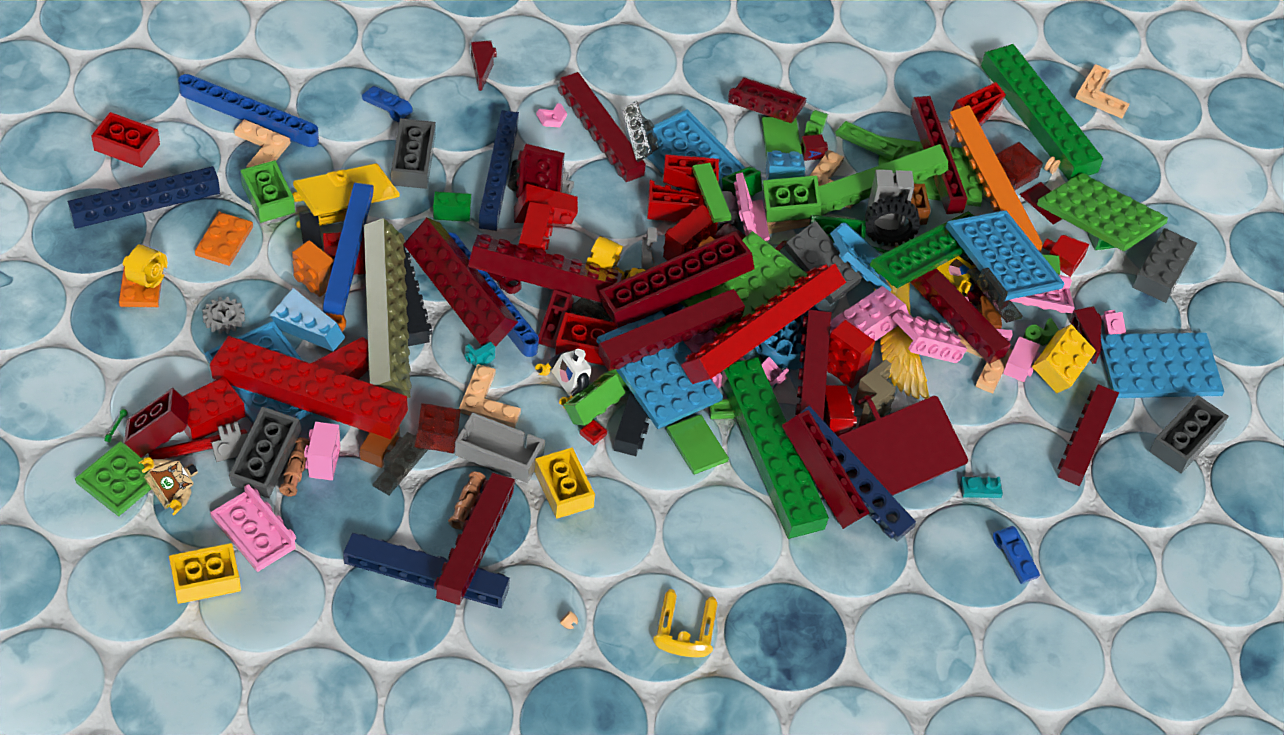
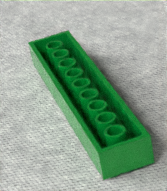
(1041, 112)
(772, 450)

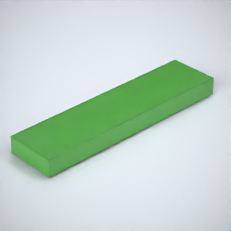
(869, 141)
(711, 193)

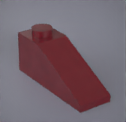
(483, 60)
(558, 305)
(1088, 324)

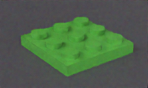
(115, 479)

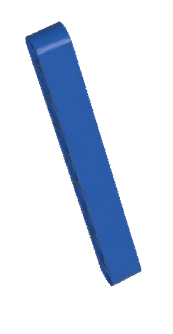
(248, 109)
(348, 249)
(522, 334)

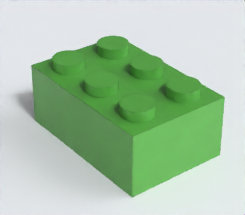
(267, 191)
(791, 198)

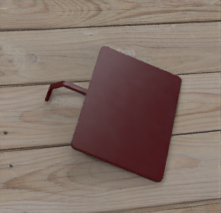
(906, 445)

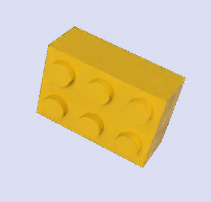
(1063, 359)
(564, 483)
(205, 573)

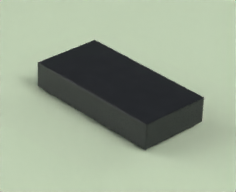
(310, 229)

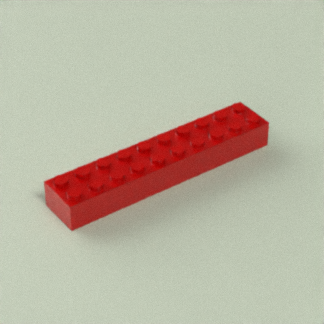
(763, 323)
(309, 387)

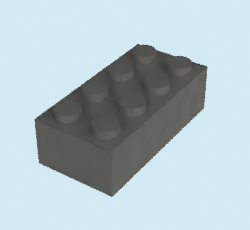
(413, 153)
(813, 249)
(1165, 265)
(1188, 434)
(265, 451)

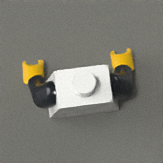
(570, 371)

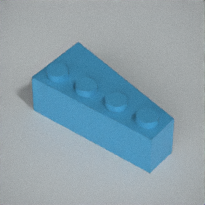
(306, 321)

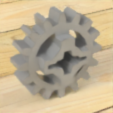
(232, 317)

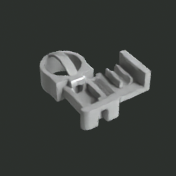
(647, 242)

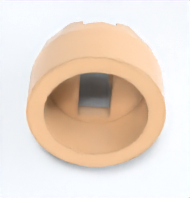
(568, 619)

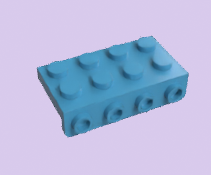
(858, 253)

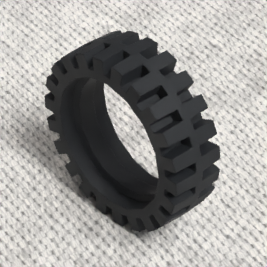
(890, 207)

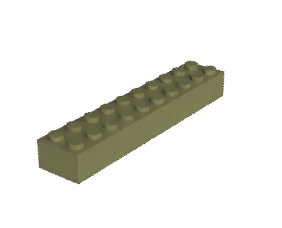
(387, 307)

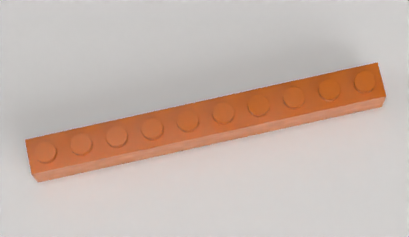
(989, 170)

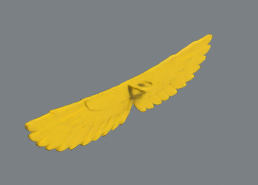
(906, 366)

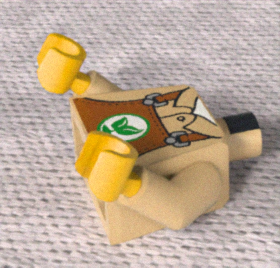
(169, 481)

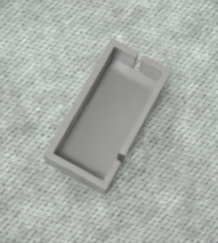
(891, 185)
(499, 447)

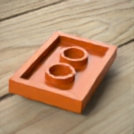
(224, 238)
(138, 296)

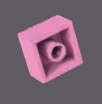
(323, 450)

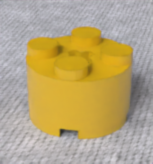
(605, 253)
(145, 266)

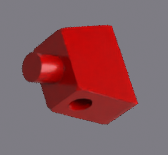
(1070, 252)

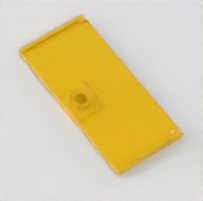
(333, 190)

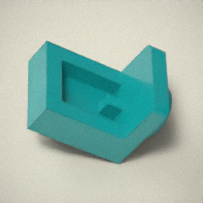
(480, 356)

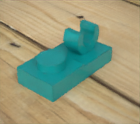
(981, 487)

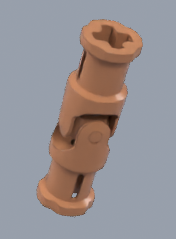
(295, 468)
(467, 500)

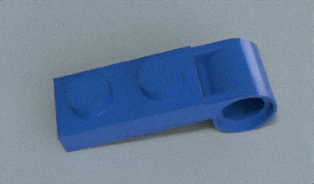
(396, 106)
(1017, 553)

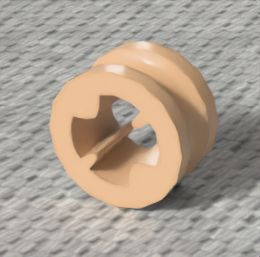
(1052, 165)

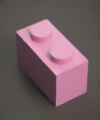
(1021, 359)

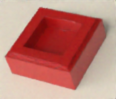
(593, 432)

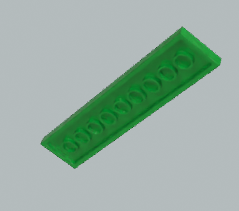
(918, 255)

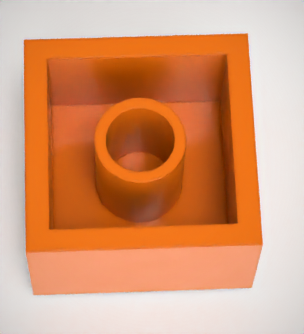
(312, 267)

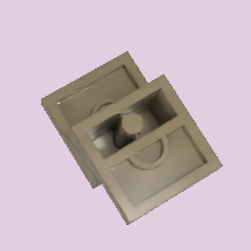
(876, 383)

